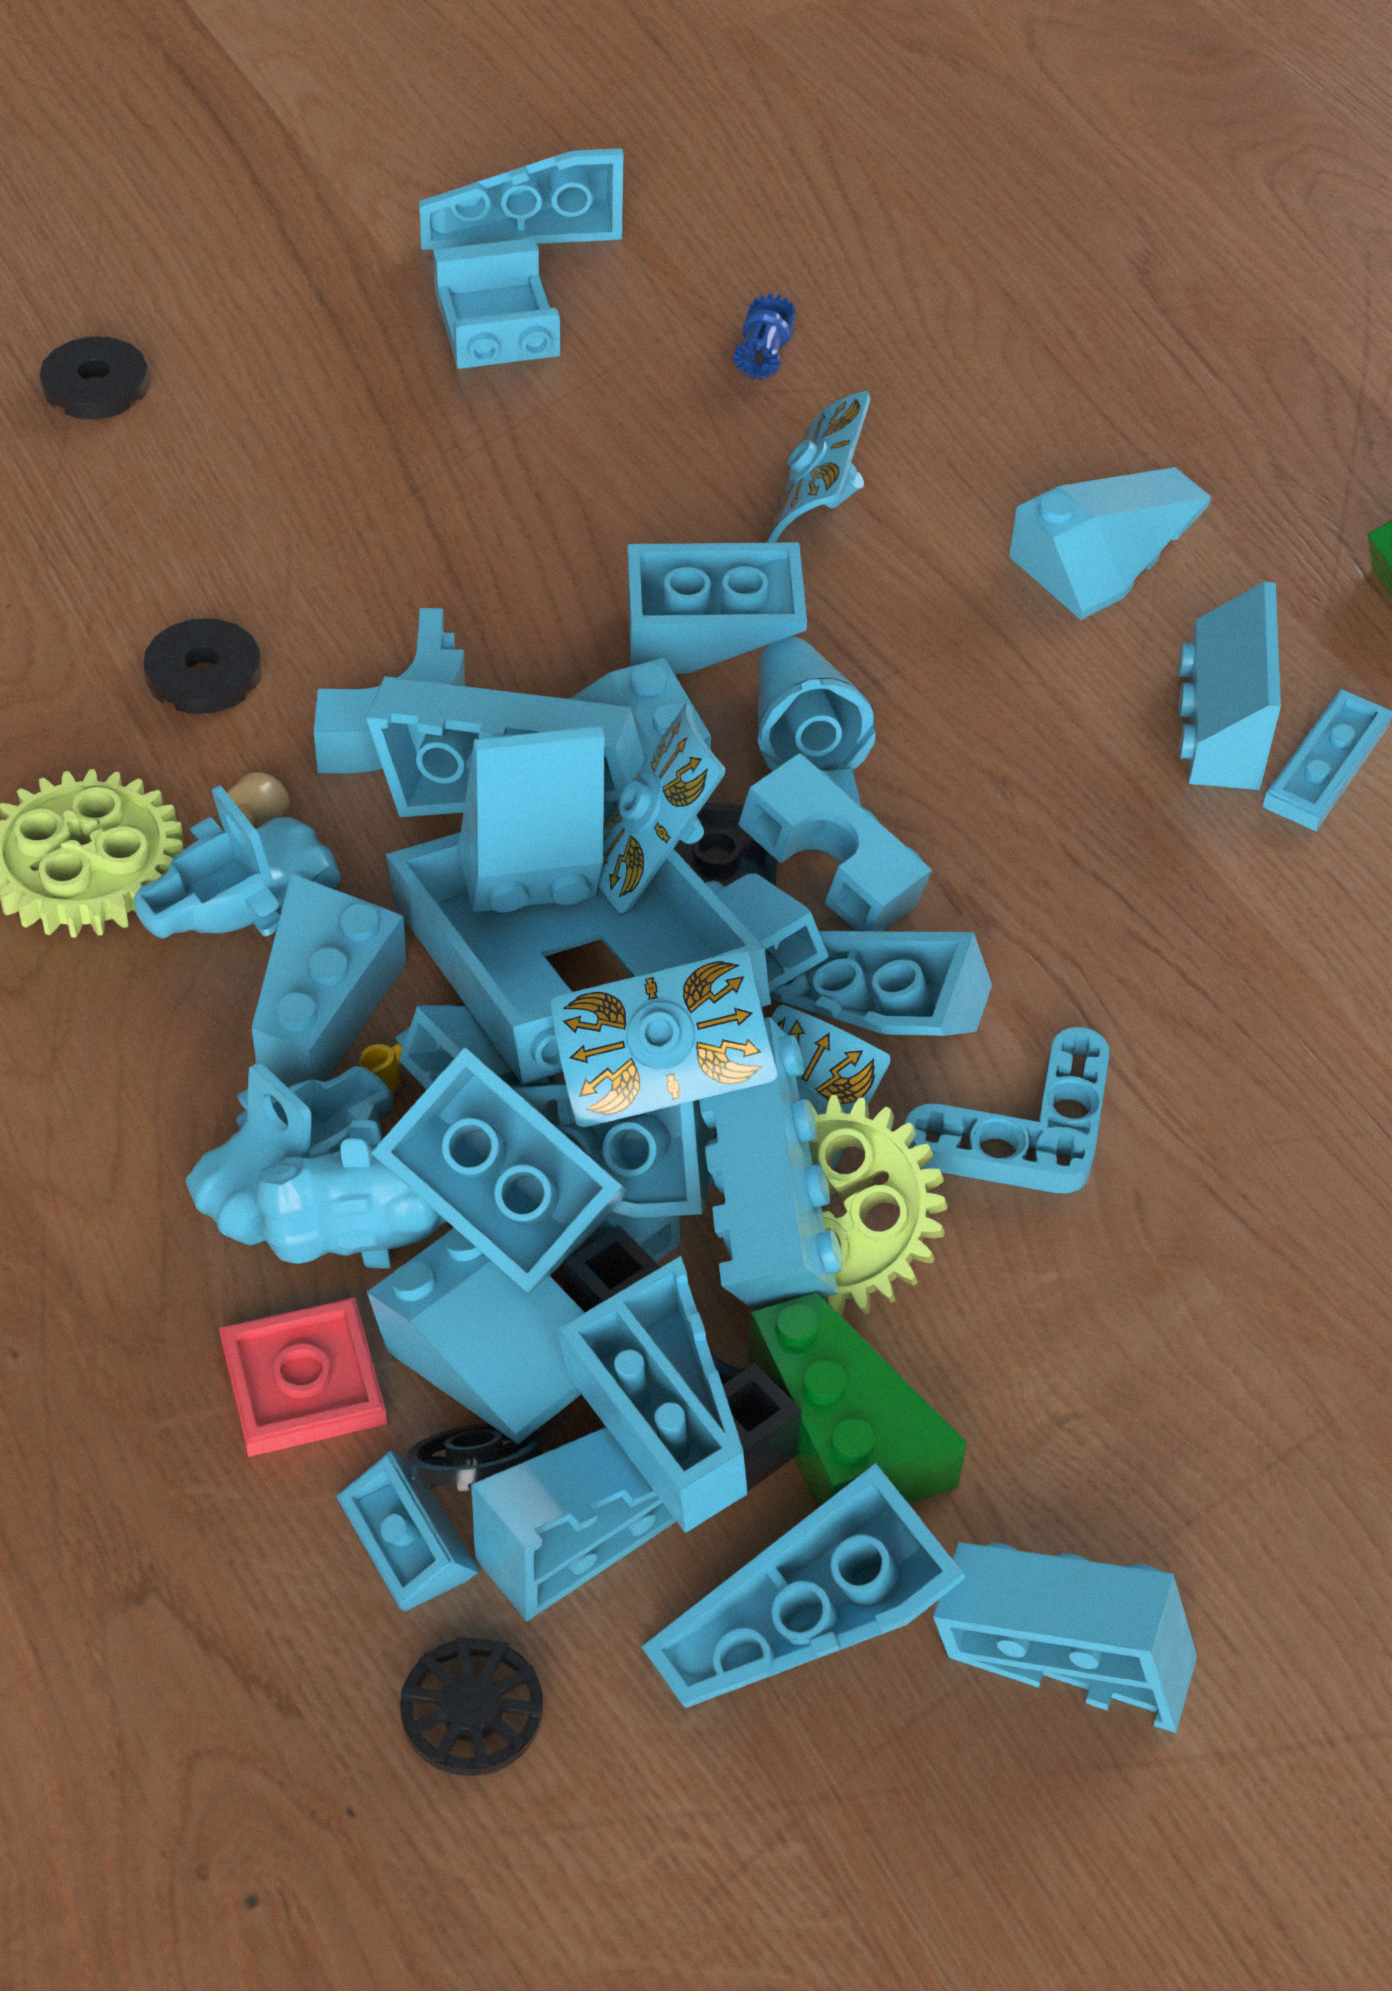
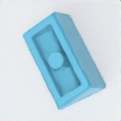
(406, 1533)

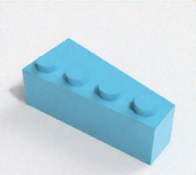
(770, 1187)

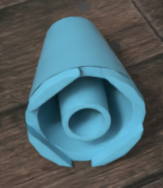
(810, 709)

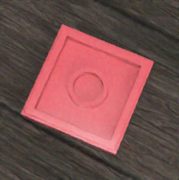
(302, 1376)

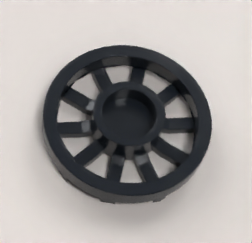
(471, 1455)
(471, 1706)

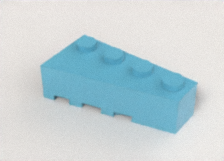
(430, 731)

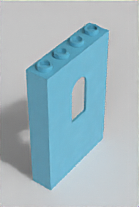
(500, 957)

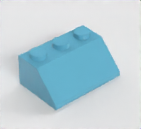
(1231, 691)
(499, 1171)

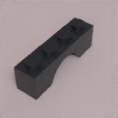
(761, 1411)

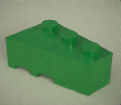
(851, 1404)

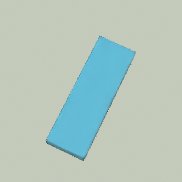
(1327, 760)

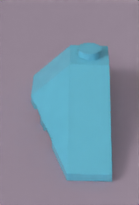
(1100, 534)
(896, 982)
(650, 1154)
(821, 1587)

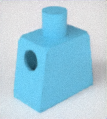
(778, 923)

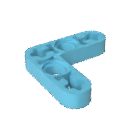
(1050, 1136)

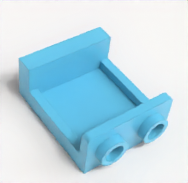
(495, 303)

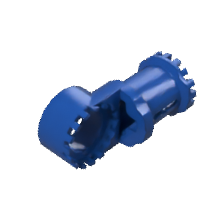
(766, 328)

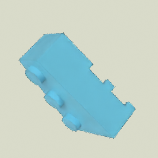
(323, 979)
(658, 1393)
(562, 1520)
(1074, 1622)

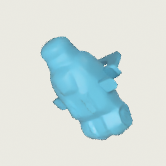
(234, 874)
(292, 1122)
(342, 1203)

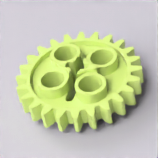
(83, 851)
(871, 1256)

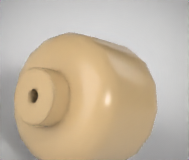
(260, 797)

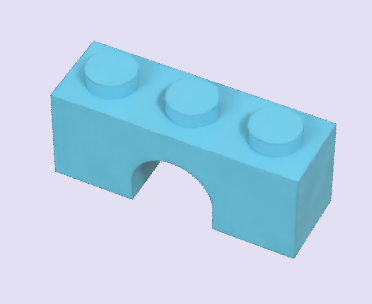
(805, 810)

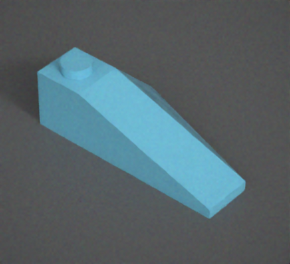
(551, 200)

